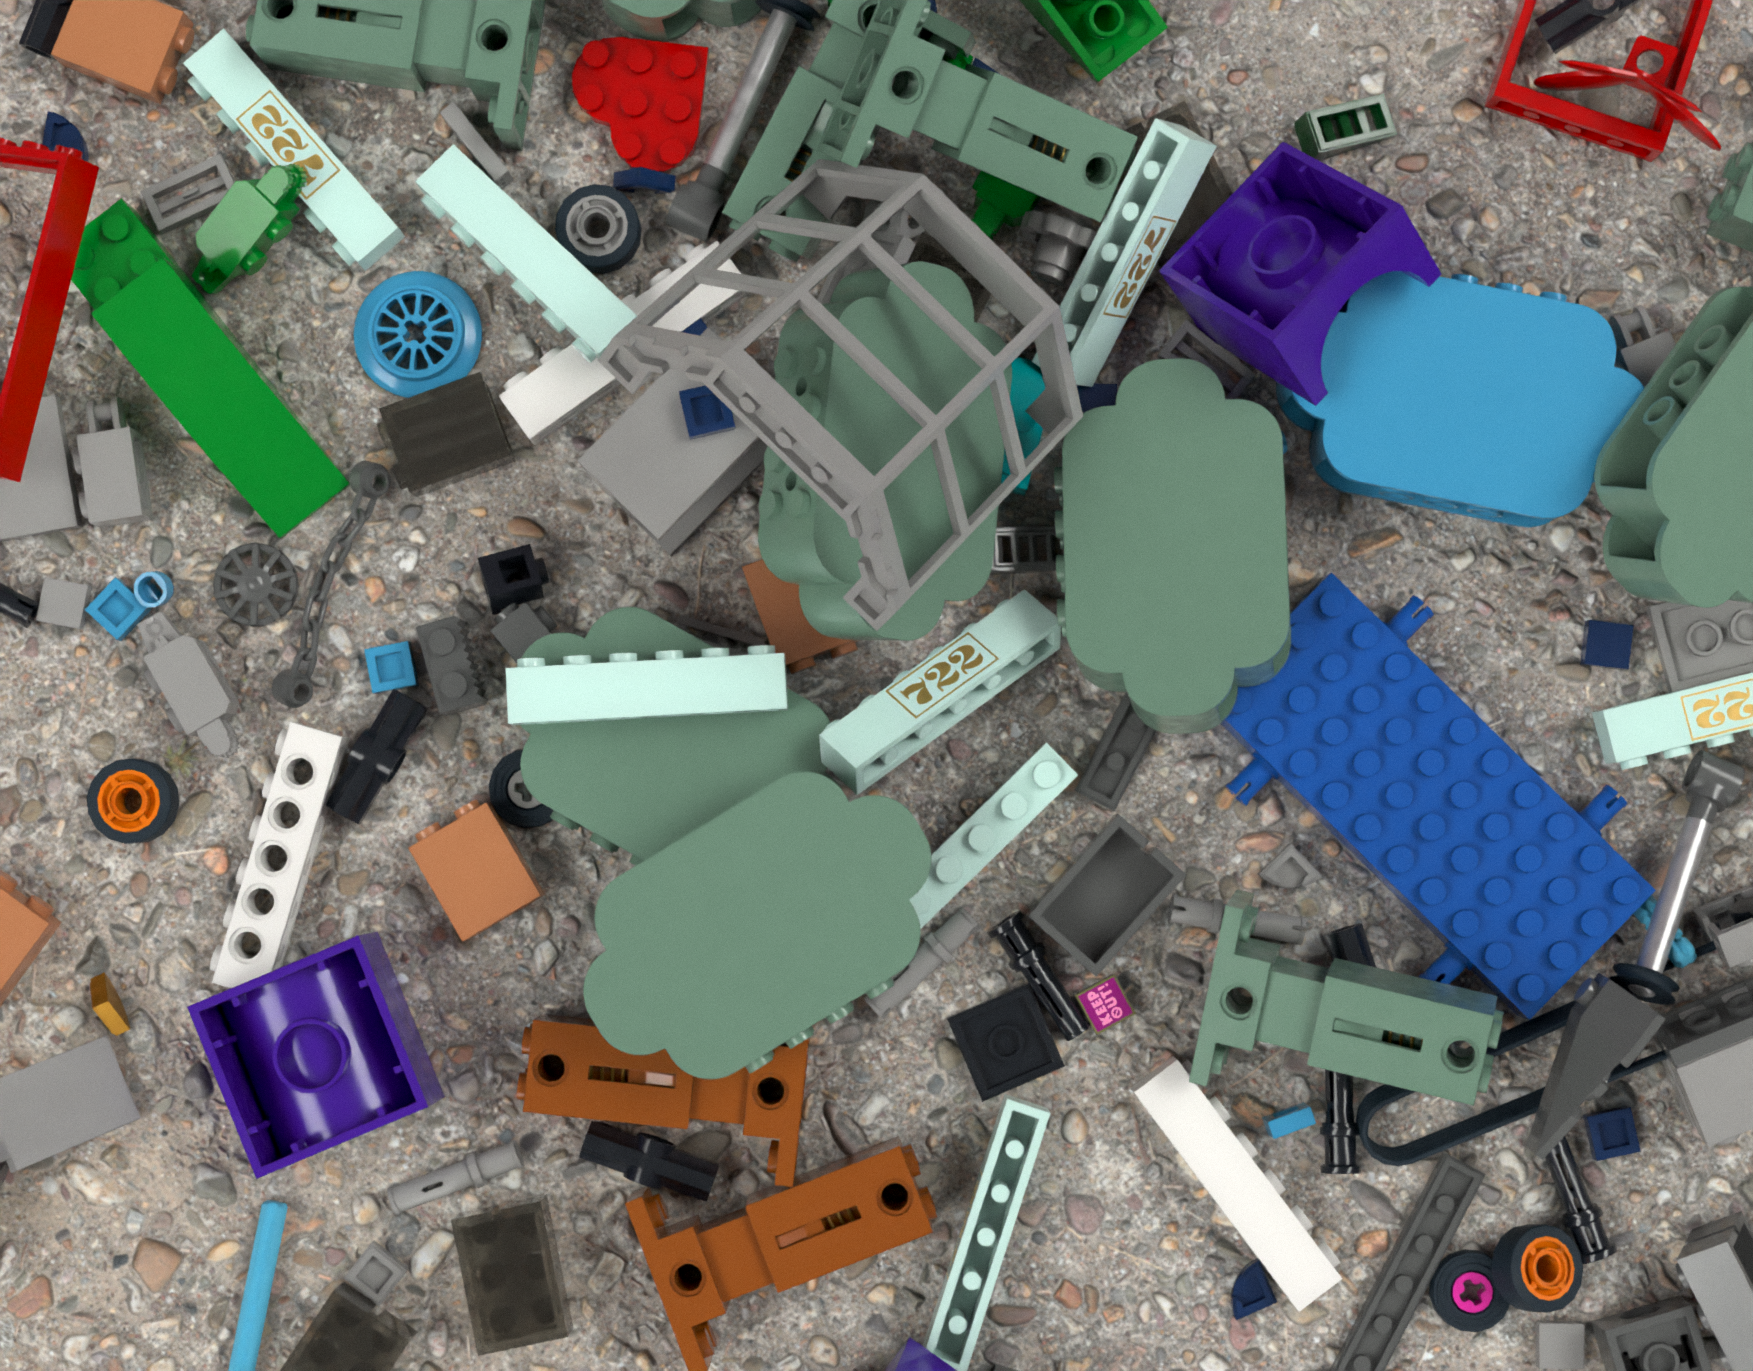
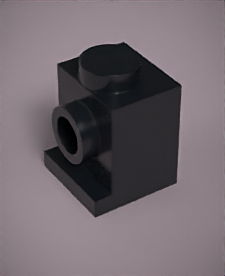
(502, 567)

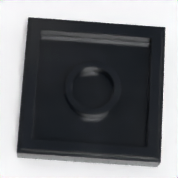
(1005, 1042)

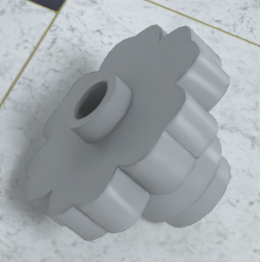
(1059, 244)

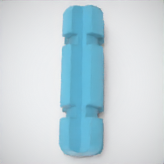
(1682, 950)

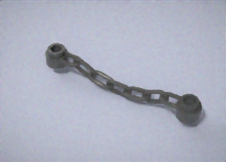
(287, 680)

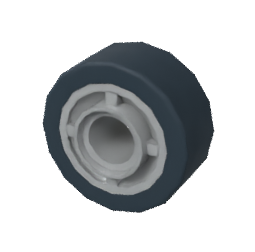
(595, 204)

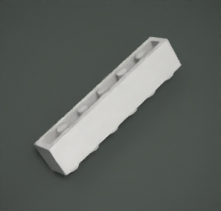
(571, 383)
(1237, 1184)

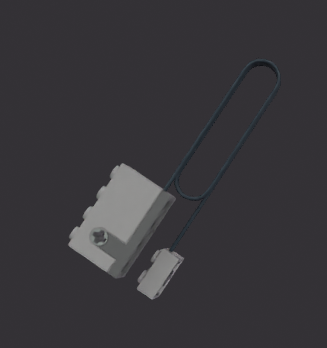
(1700, 1044)

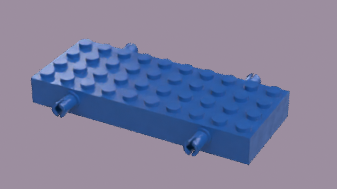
(1434, 801)

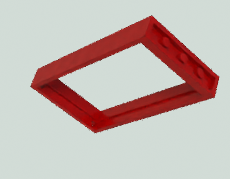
(1585, 122)
(45, 291)

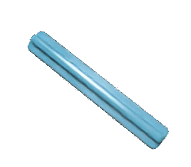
(258, 1286)

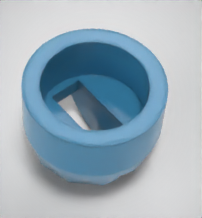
(148, 593)

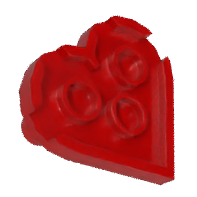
(646, 96)

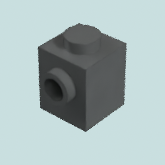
(521, 627)

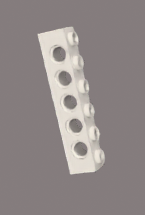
(300, 843)

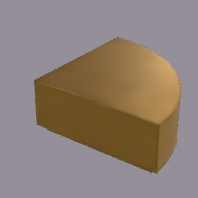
(108, 1004)

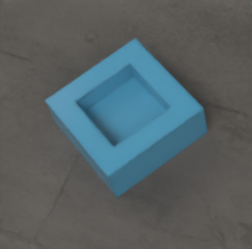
(117, 609)
(391, 667)
(1288, 1120)

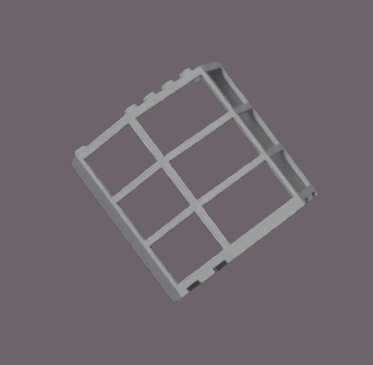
(796, 434)

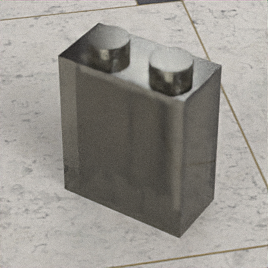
(445, 435)

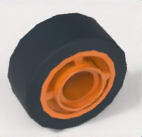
(108, 795)
(1558, 1268)

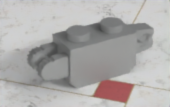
(191, 684)

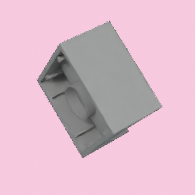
(663, 475)

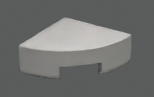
(1289, 869)

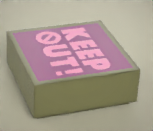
(1104, 1004)

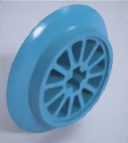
(456, 361)

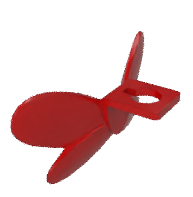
(1600, 76)

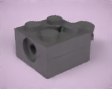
(1652, 1338)

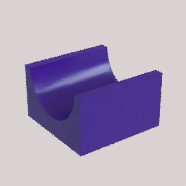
(1286, 260)
(316, 1053)

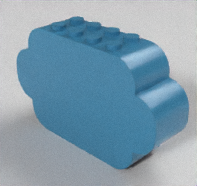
(1465, 398)

